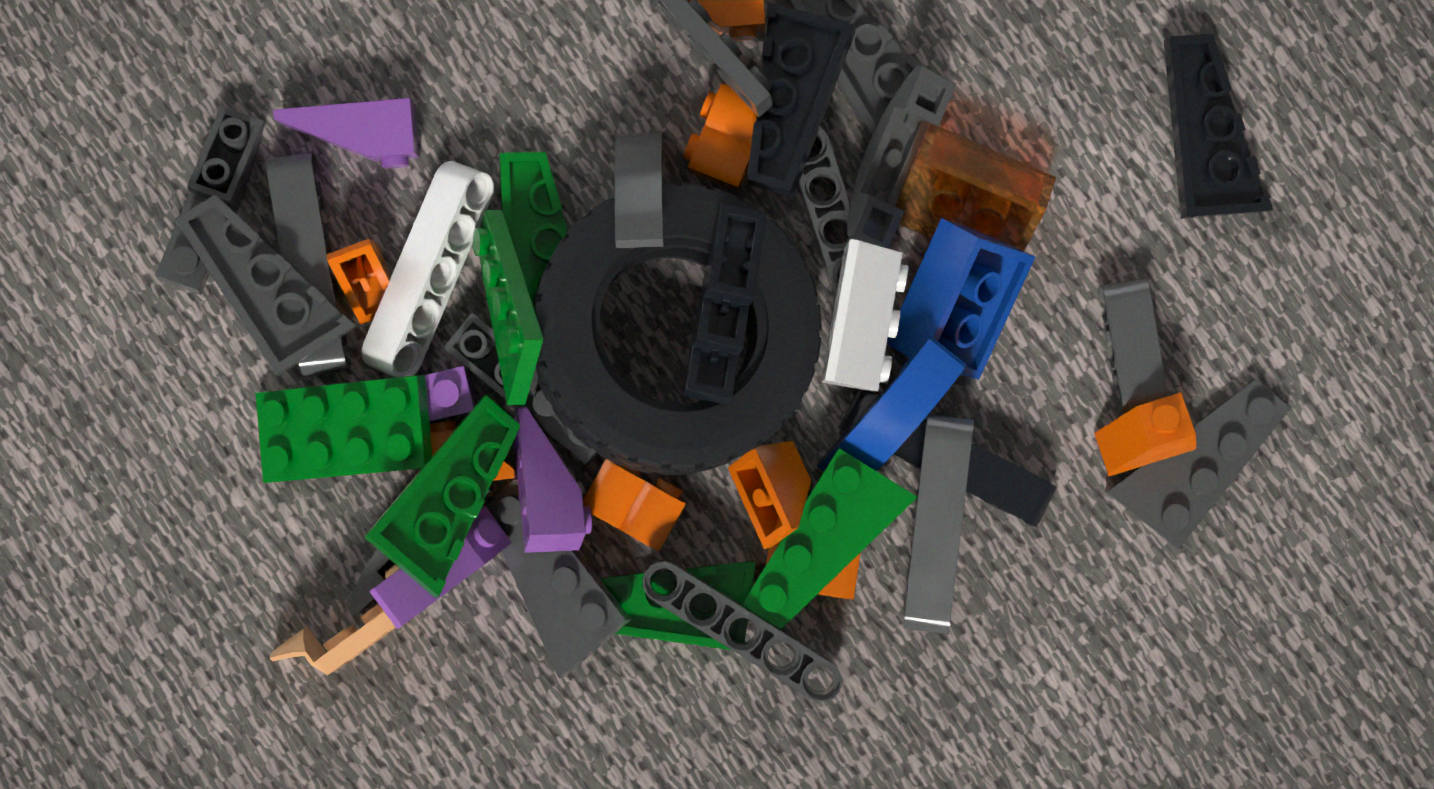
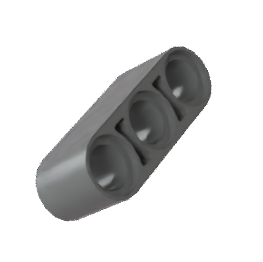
(1134, 343)

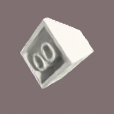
(864, 316)

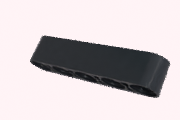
(989, 475)

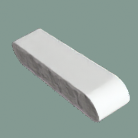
(427, 270)

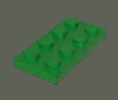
(344, 429)

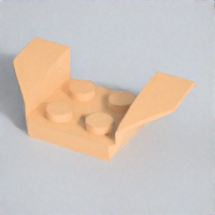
(342, 646)

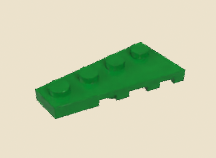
(531, 211)
(510, 306)
(436, 509)
(837, 523)
(657, 623)

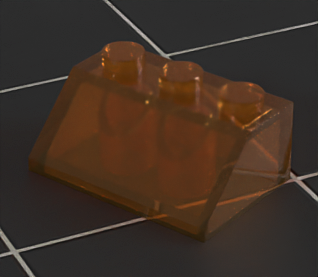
(973, 188)

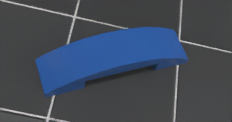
(900, 407)

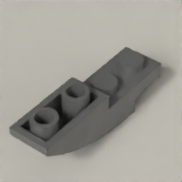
(222, 172)
(477, 350)

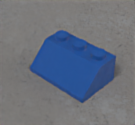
(962, 295)

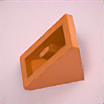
(361, 276)

